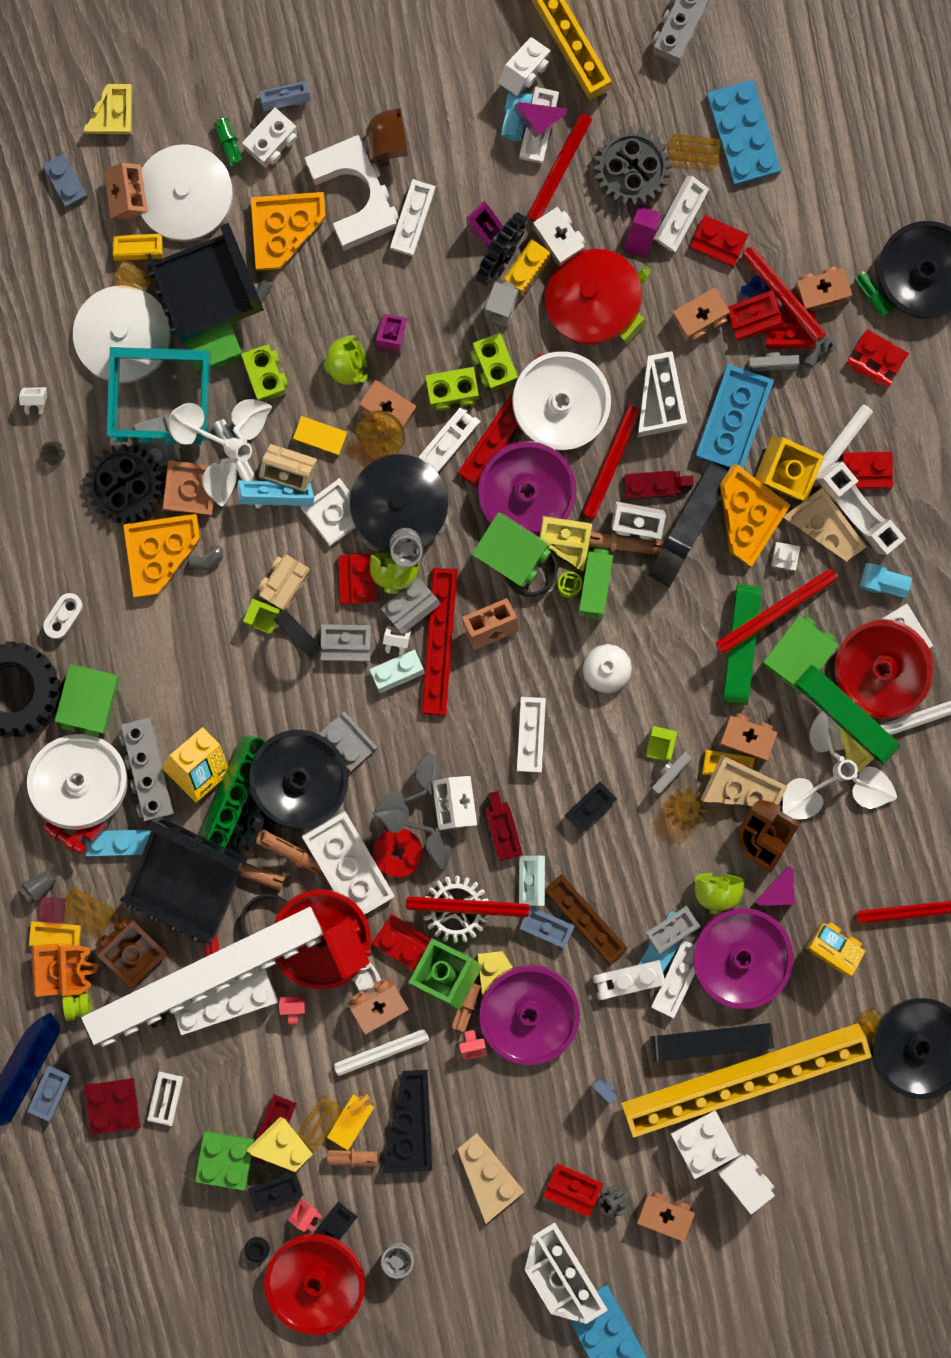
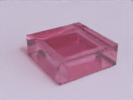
(52, 909)

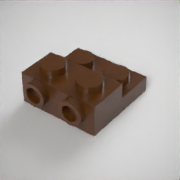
(129, 951)

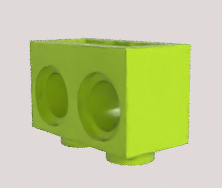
(499, 361)
(260, 375)
(450, 381)

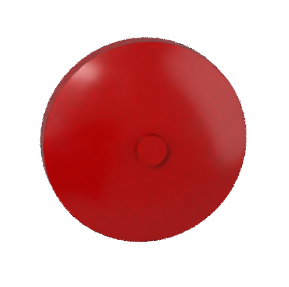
(593, 296)
(885, 668)
(315, 965)
(314, 1284)

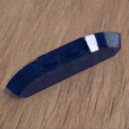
(25, 1064)

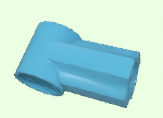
(513, 125)
(878, 580)

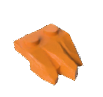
(60, 969)

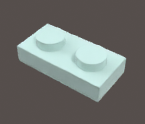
(397, 671)
(532, 880)

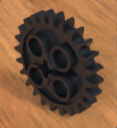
(501, 248)
(114, 464)

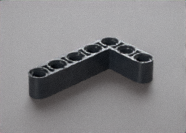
(688, 526)

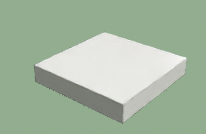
(331, 512)

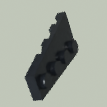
(410, 1133)

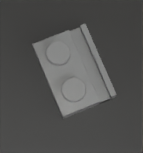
(160, 451)
(410, 606)
(345, 643)
(349, 740)

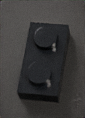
(590, 807)
(275, 1191)
(336, 1221)

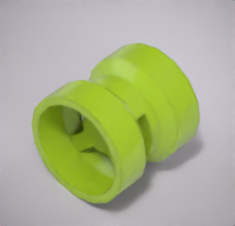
(568, 588)
(76, 1007)

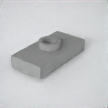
(773, 362)
(669, 772)
(672, 930)

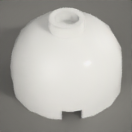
(607, 668)

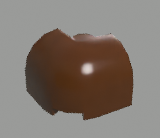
(386, 137)
(766, 834)

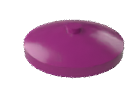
(526, 484)
(743, 958)
(529, 1014)

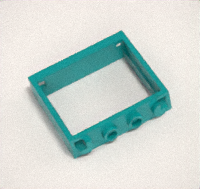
(118, 353)

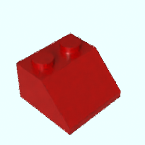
(346, 945)

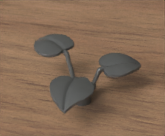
(394, 812)

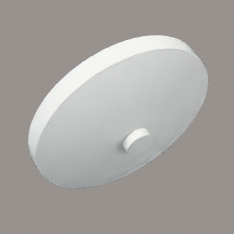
(186, 193)
(120, 319)
(561, 400)
(77, 781)

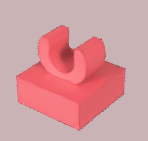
(293, 1007)
(472, 1048)
(303, 1215)

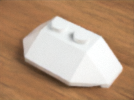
(561, 1277)

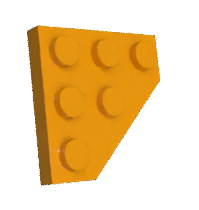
(283, 226)
(749, 513)
(158, 551)

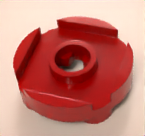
(411, 857)

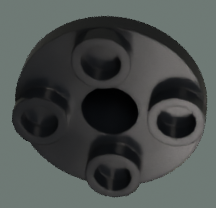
(248, 827)

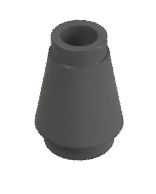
(36, 887)

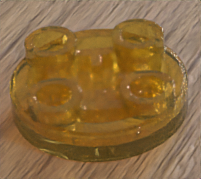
(380, 434)

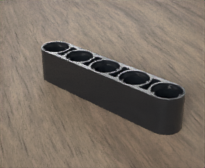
(711, 1042)

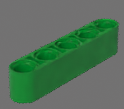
(741, 657)
(847, 714)
(222, 799)

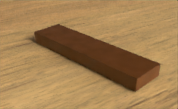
(585, 919)

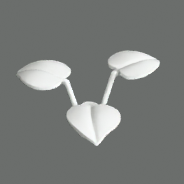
(248, 419)
(871, 786)

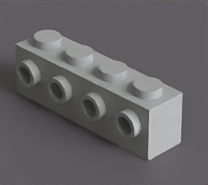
(678, 29)
(146, 765)

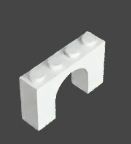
(352, 159)
(876, 530)

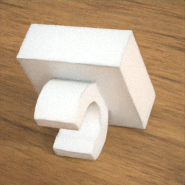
(33, 396)
(785, 556)
(394, 638)

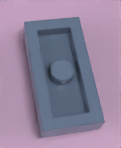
(285, 95)
(65, 180)
(547, 927)
(605, 1089)
(49, 1093)

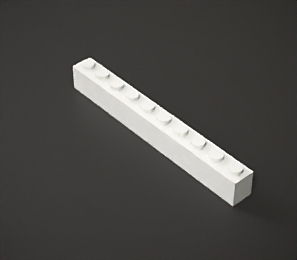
(203, 976)

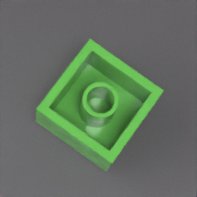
(445, 974)
(224, 1160)

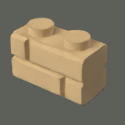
(287, 468)
(284, 582)

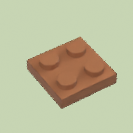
(185, 489)

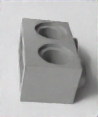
(501, 303)

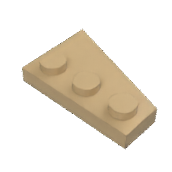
(827, 525)
(741, 785)
(488, 1177)

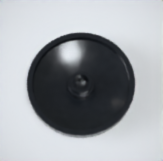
(917, 269)
(397, 495)
(298, 779)
(914, 1048)

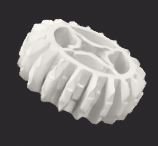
(441, 919)

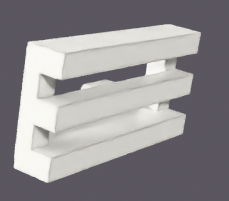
(170, 1077)

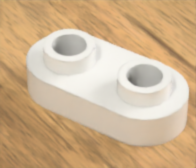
(61, 615)

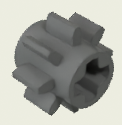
(614, 1201)

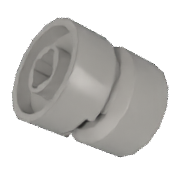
(406, 547)
(397, 1260)

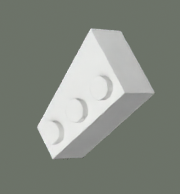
(661, 400)

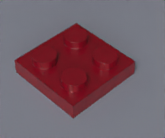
(112, 1106)

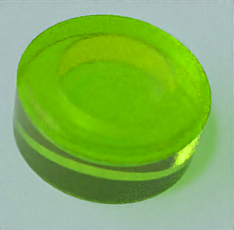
(644, 272)

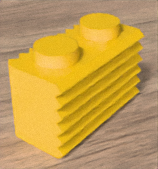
(527, 267)

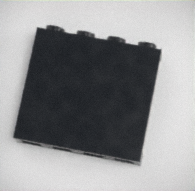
(205, 286)
(184, 880)

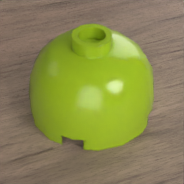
(346, 361)
(391, 575)
(718, 893)

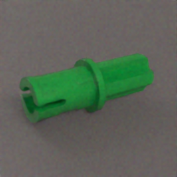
(228, 141)
(873, 294)

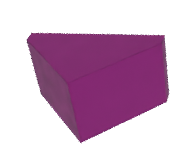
(538, 117)
(484, 223)
(642, 232)
(391, 334)
(780, 891)

